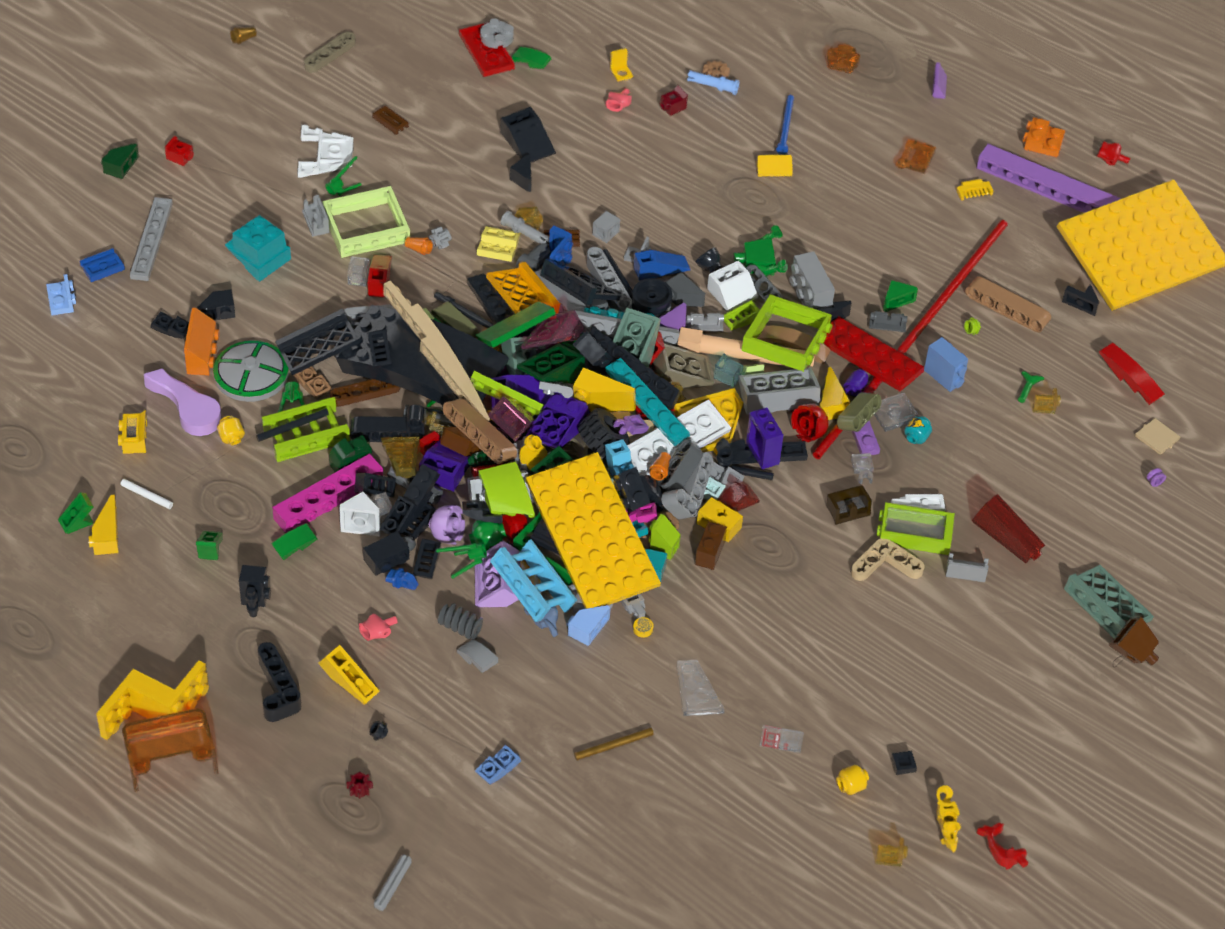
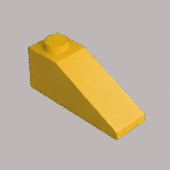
(105, 531)
(348, 675)

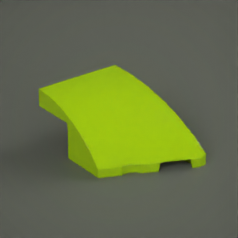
(506, 490)

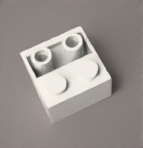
(732, 286)

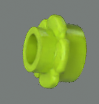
(972, 326)

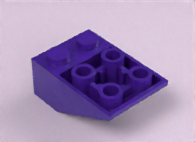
(523, 384)
(559, 420)
(447, 463)

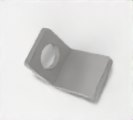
(645, 247)

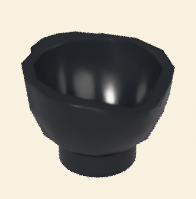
(710, 260)

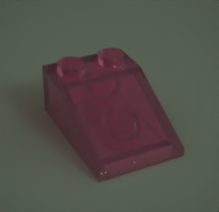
(555, 330)

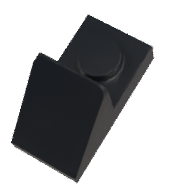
(1084, 301)

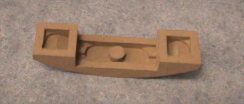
(793, 339)

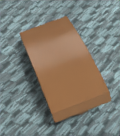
(312, 382)

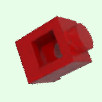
(179, 151)
(513, 525)

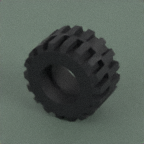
(598, 431)

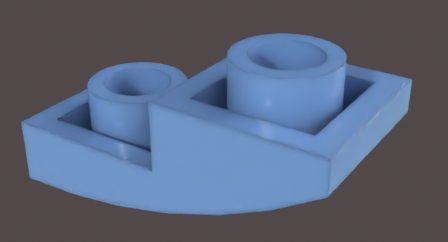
(495, 768)

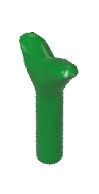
(1030, 381)

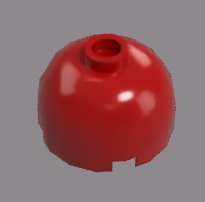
(810, 422)

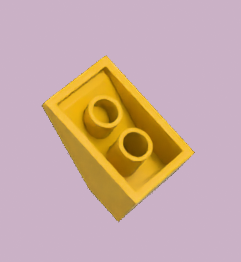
(603, 392)

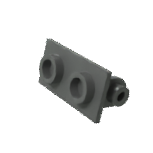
(882, 321)

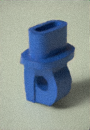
(401, 579)

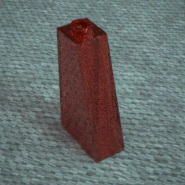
(1008, 529)

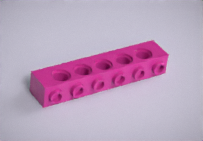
(323, 495)

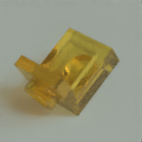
(433, 426)

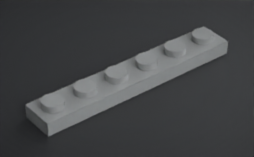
(151, 239)
(609, 326)

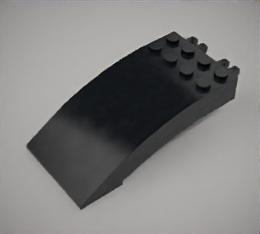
(409, 366)

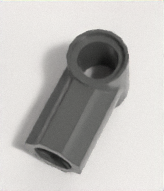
(535, 257)

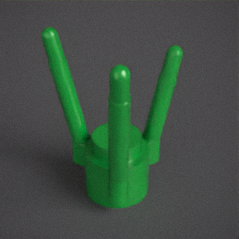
(335, 185)
(292, 393)
(474, 551)

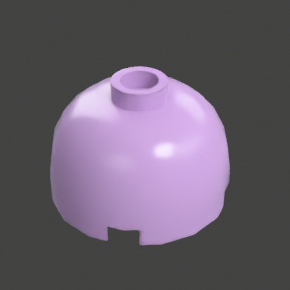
(447, 524)

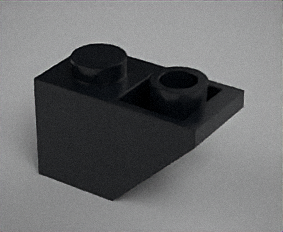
(219, 305)

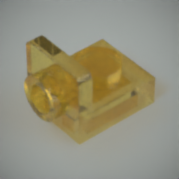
(531, 216)
(1046, 403)
(891, 855)

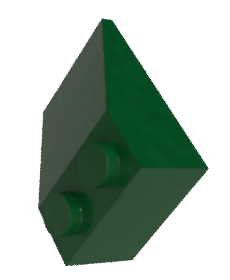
(554, 365)

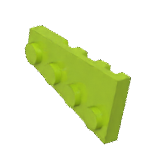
(499, 390)

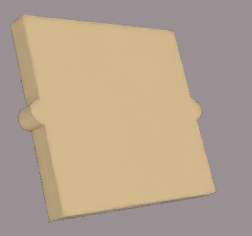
(1157, 436)

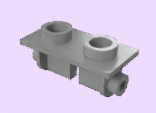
(711, 322)

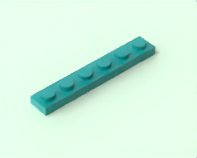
(649, 403)

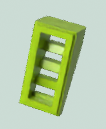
(744, 309)

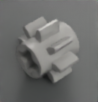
(440, 237)

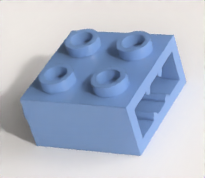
(946, 364)

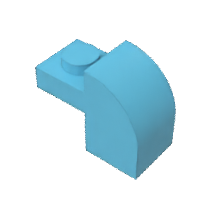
(618, 457)

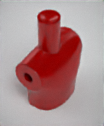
(1112, 153)

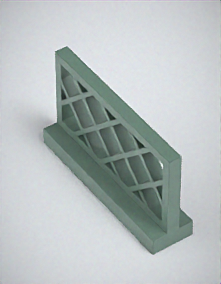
(1098, 607)

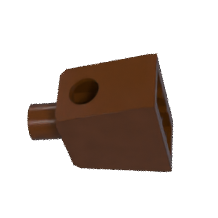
(1136, 642)

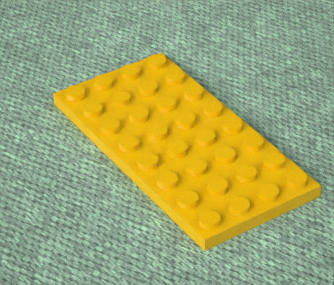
(592, 532)

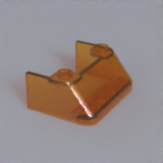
(168, 737)

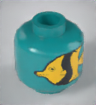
(918, 430)

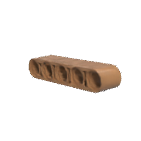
(1008, 304)
(479, 431)

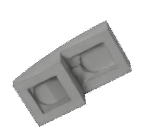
(725, 476)
(478, 654)

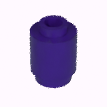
(856, 382)

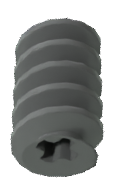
(460, 622)

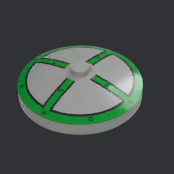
(250, 371)

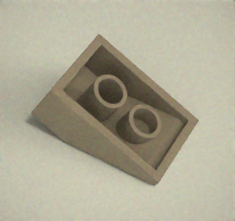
(683, 367)

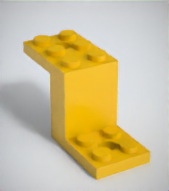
(150, 698)

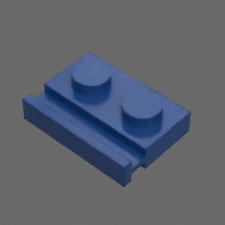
(102, 265)

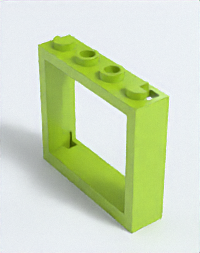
(794, 312)

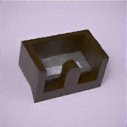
(849, 504)

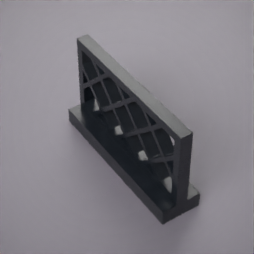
(576, 283)
(313, 335)

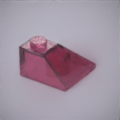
(511, 418)

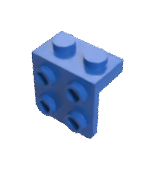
(560, 246)

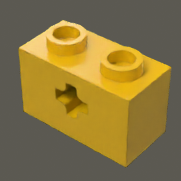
(718, 513)

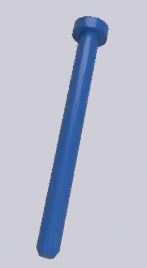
(782, 147)

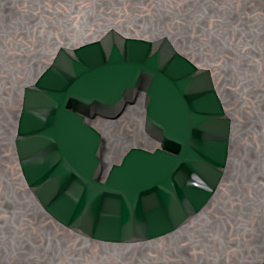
(479, 458)

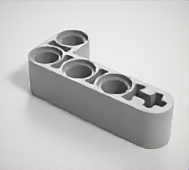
(687, 501)

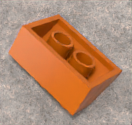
(200, 343)

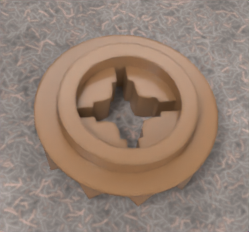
(723, 69)

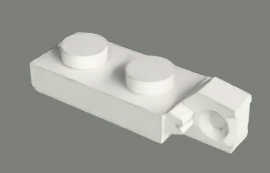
(926, 501)

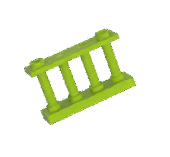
(310, 443)

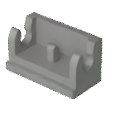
(316, 217)
(966, 569)

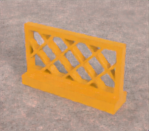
(532, 287)

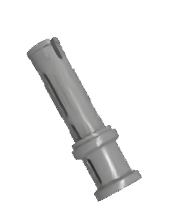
(519, 226)

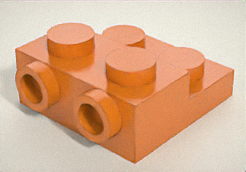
(1043, 138)

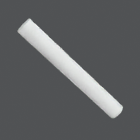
(147, 494)

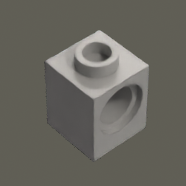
(606, 227)

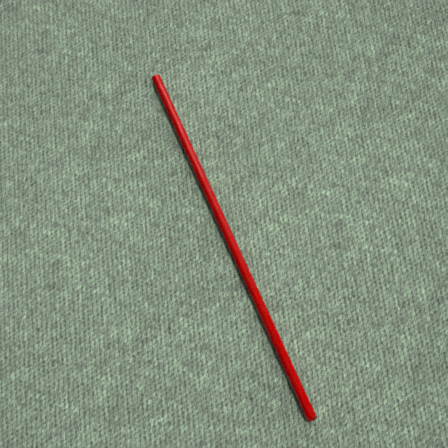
(922, 324)

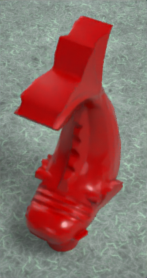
(1004, 857)

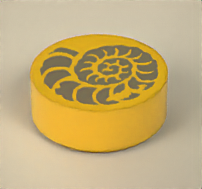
(643, 627)

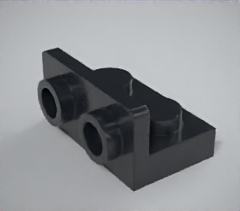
(631, 489)

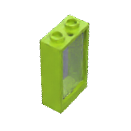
(917, 528)

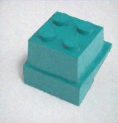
(259, 247)

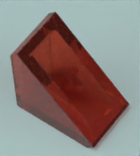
(739, 497)

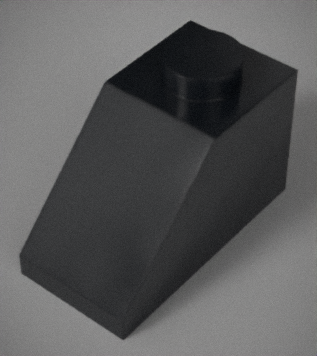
(593, 351)

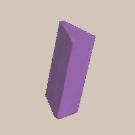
(939, 82)

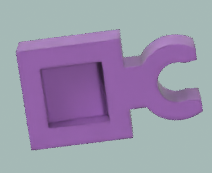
(632, 424)

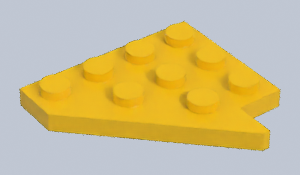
(727, 404)

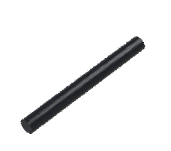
(291, 425)

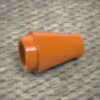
(420, 245)
(660, 467)

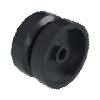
(652, 297)

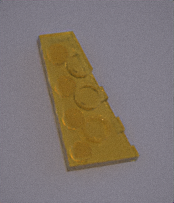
(402, 454)

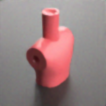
(618, 101)
(376, 627)

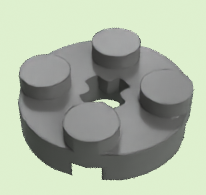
(503, 30)

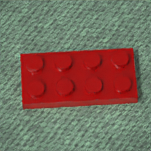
(488, 60)

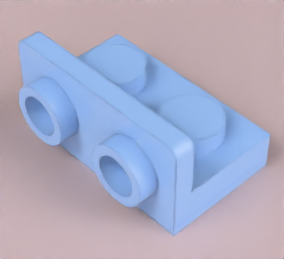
(60, 298)

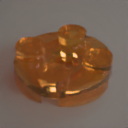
(835, 60)

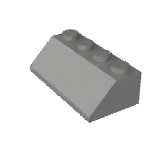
(779, 390)

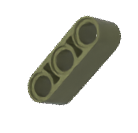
(449, 315)
(859, 411)

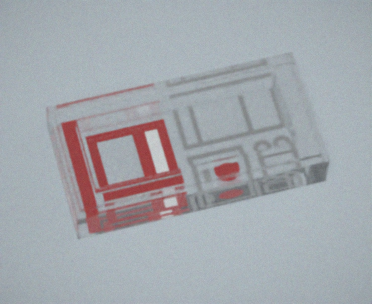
(781, 738)

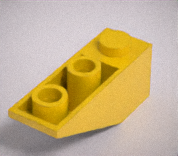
(834, 396)

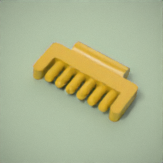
(972, 186)

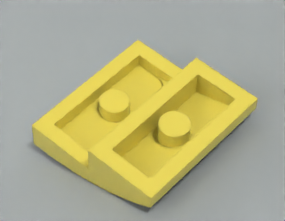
(498, 244)

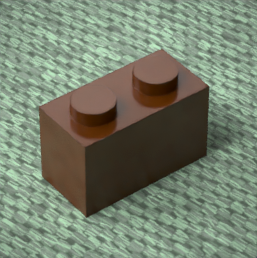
(711, 545)

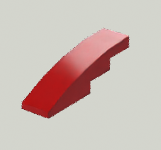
(1129, 370)

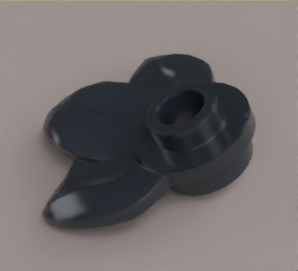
(732, 452)

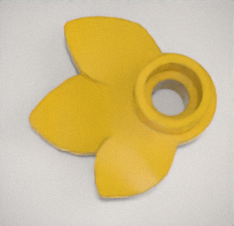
(532, 451)

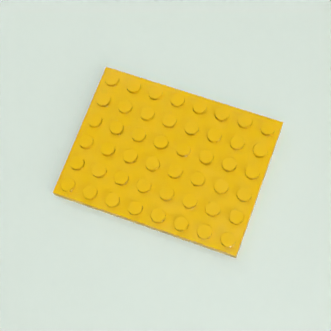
(1142, 244)

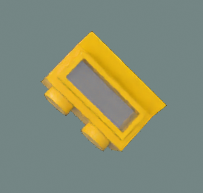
(133, 433)

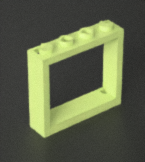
(370, 241)

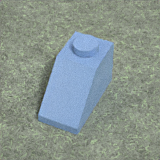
(588, 623)

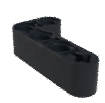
(375, 428)
(281, 700)

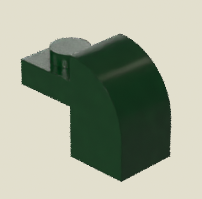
(347, 452)

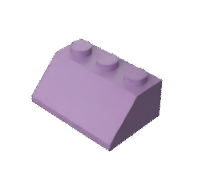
(489, 585)

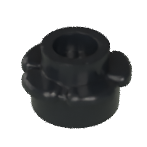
(378, 730)

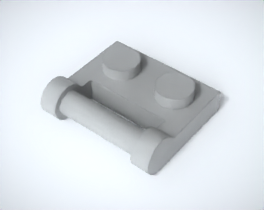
(551, 387)

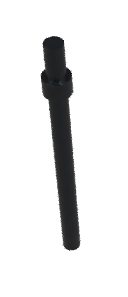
(468, 313)

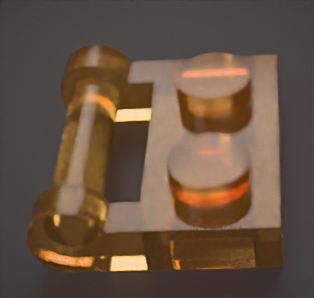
(921, 157)

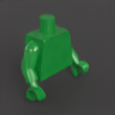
(761, 254)

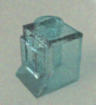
(728, 371)

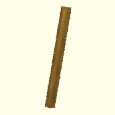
(614, 743)

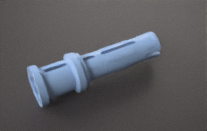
(720, 83)

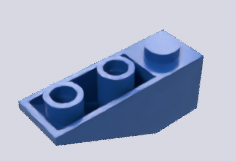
(656, 264)

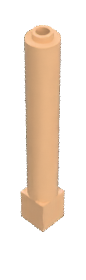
(695, 341)

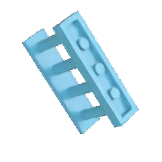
(524, 589)

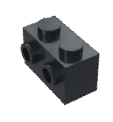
(386, 553)

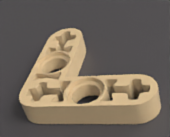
(887, 554)

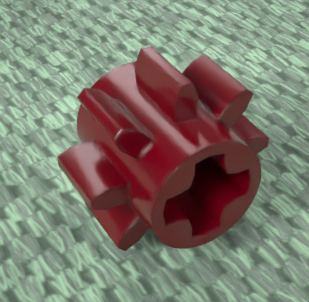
(359, 785)

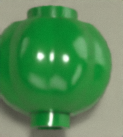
(487, 532)

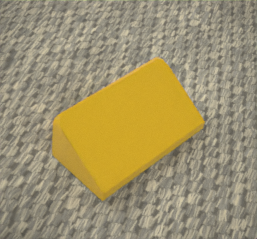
(774, 165)

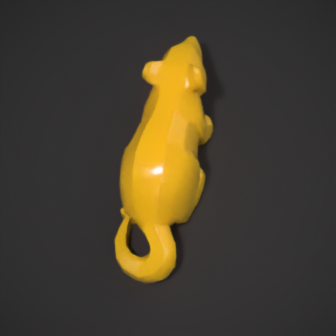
(947, 817)

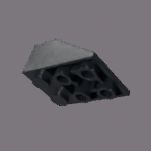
(526, 134)

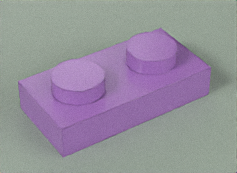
(866, 440)

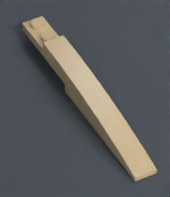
(435, 348)

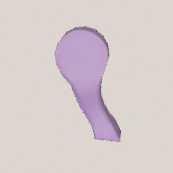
(197, 411)

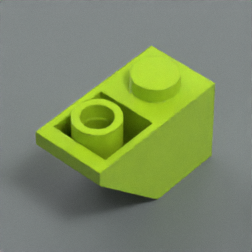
(664, 537)

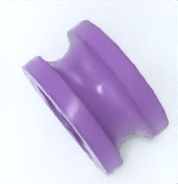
(1156, 477)

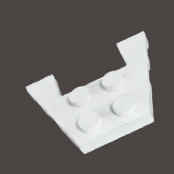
(333, 152)

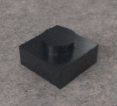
(904, 762)

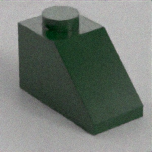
(120, 160)

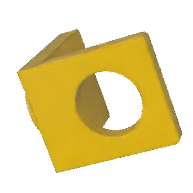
(619, 63)

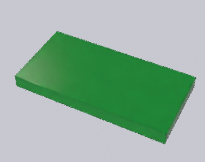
(516, 324)

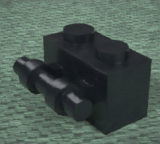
(254, 588)

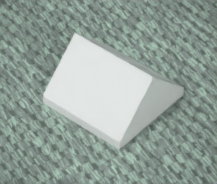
(360, 516)

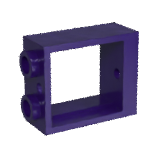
(764, 438)

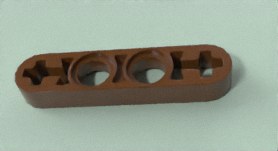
(364, 388)

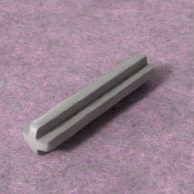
(392, 882)

